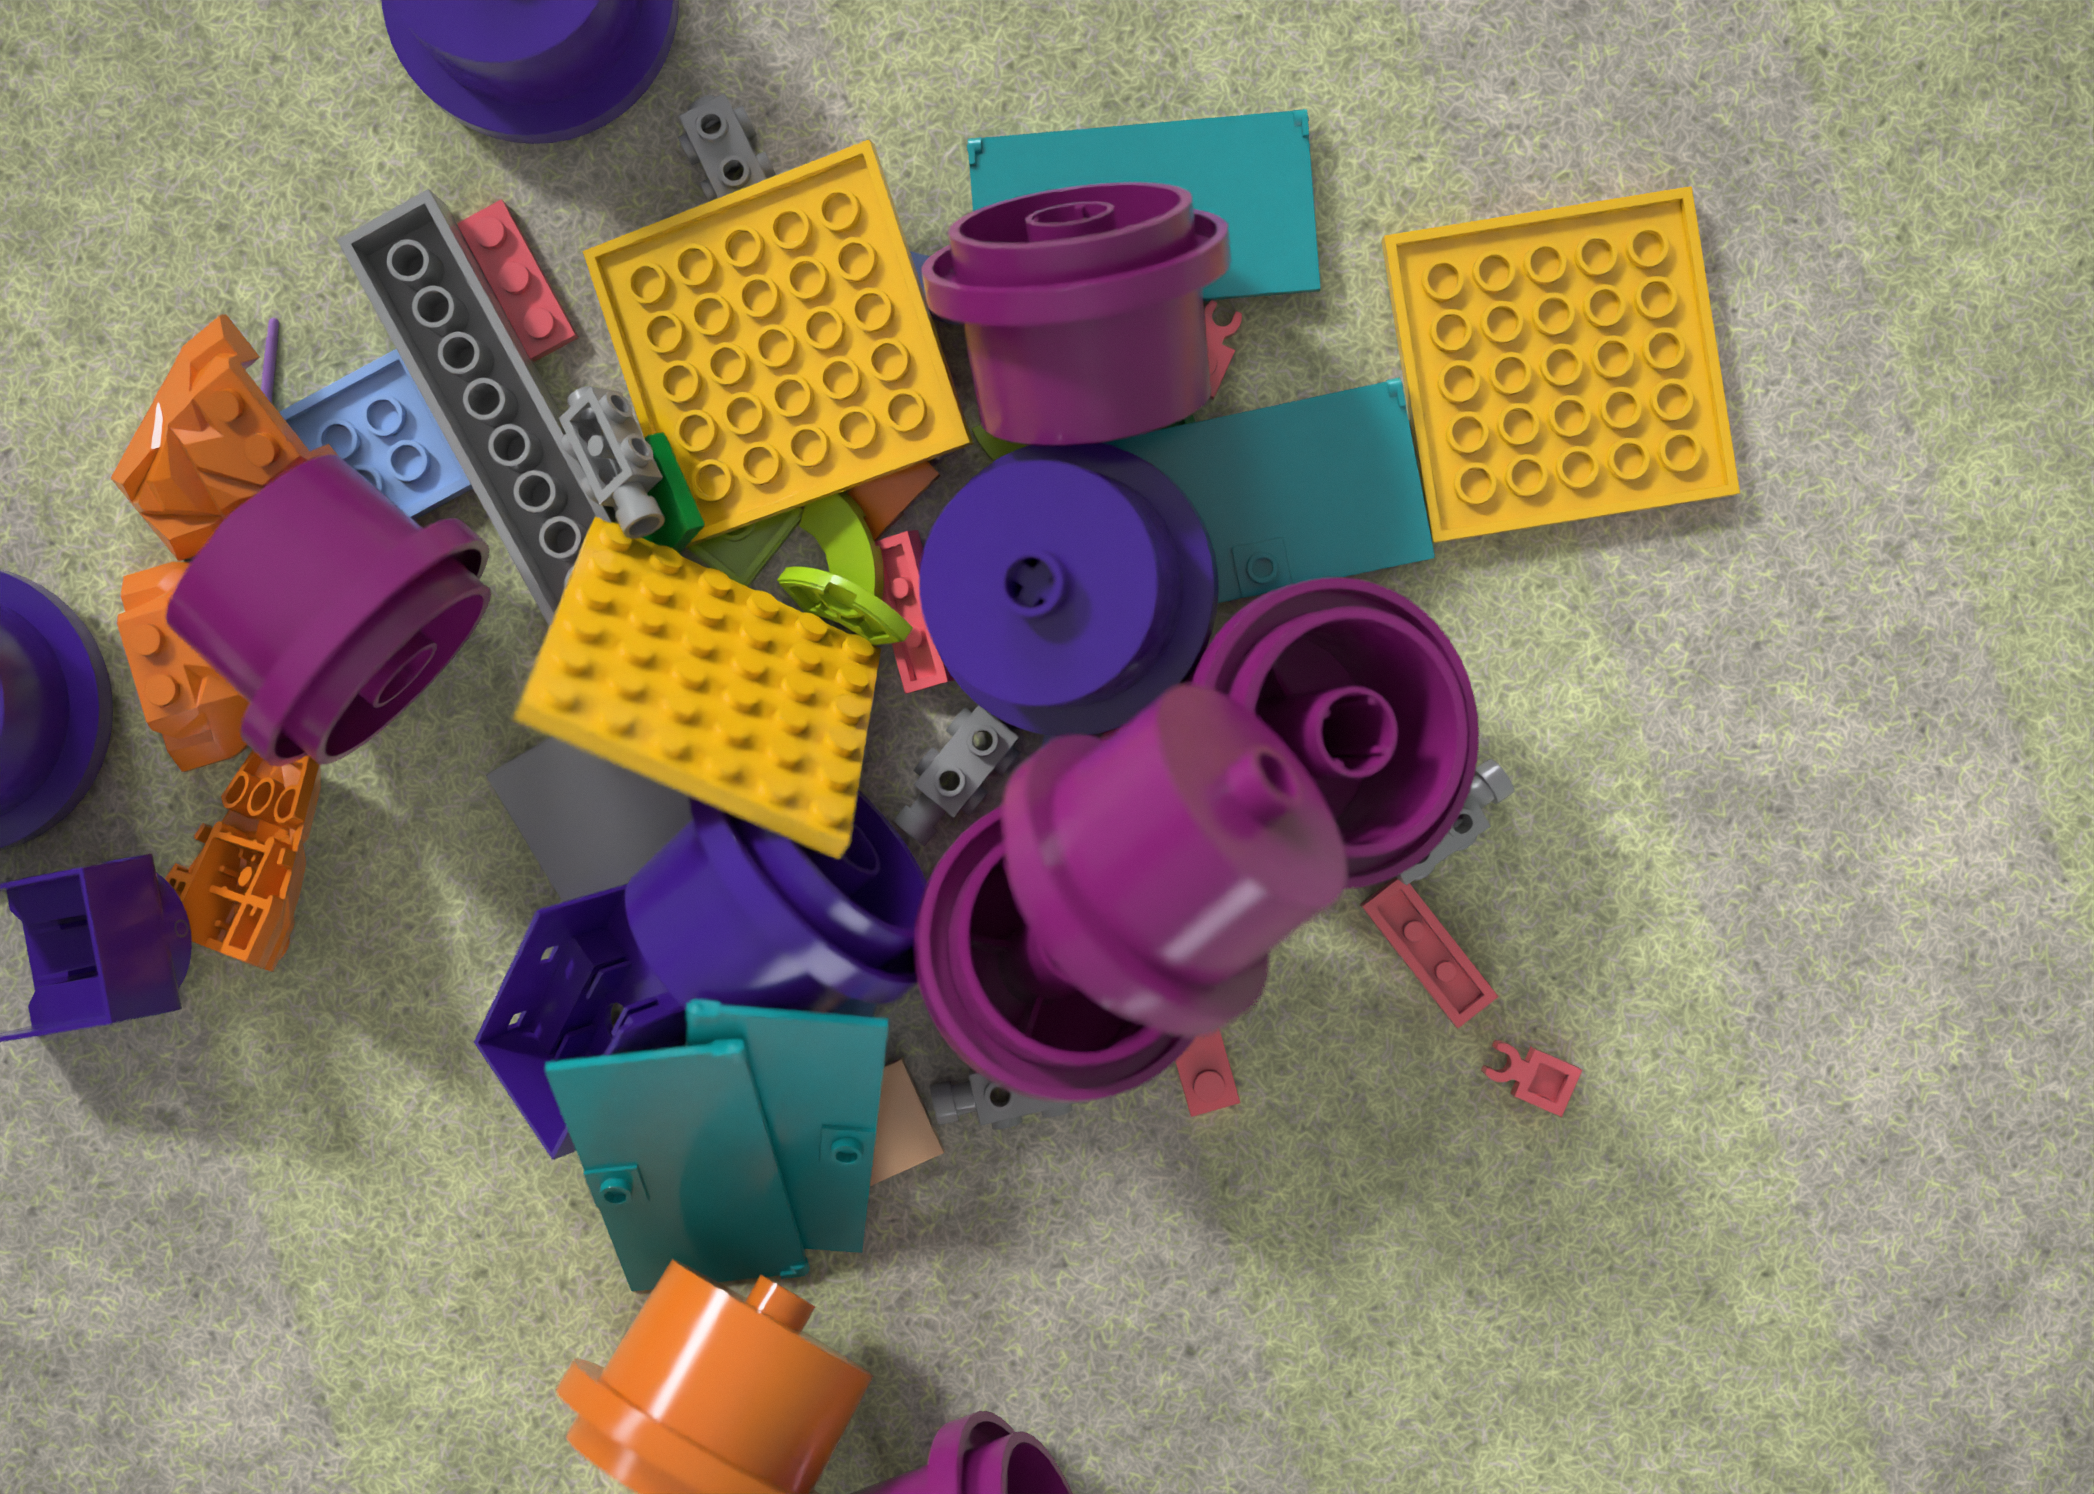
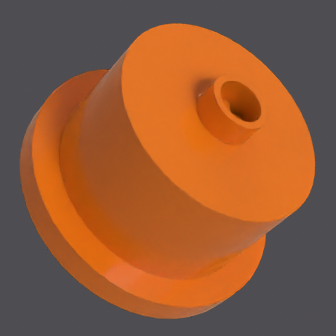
(714, 1393)

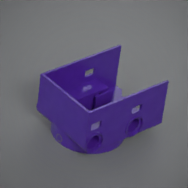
(100, 945)
(570, 1003)

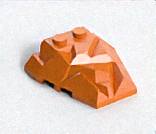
(206, 442)
(175, 686)
(252, 863)

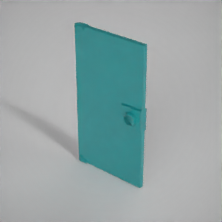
(1237, 167)
(1300, 487)
(820, 1105)
(681, 1162)

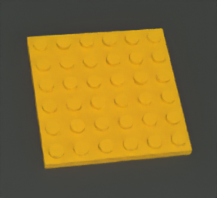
(781, 341)
(1560, 364)
(706, 687)

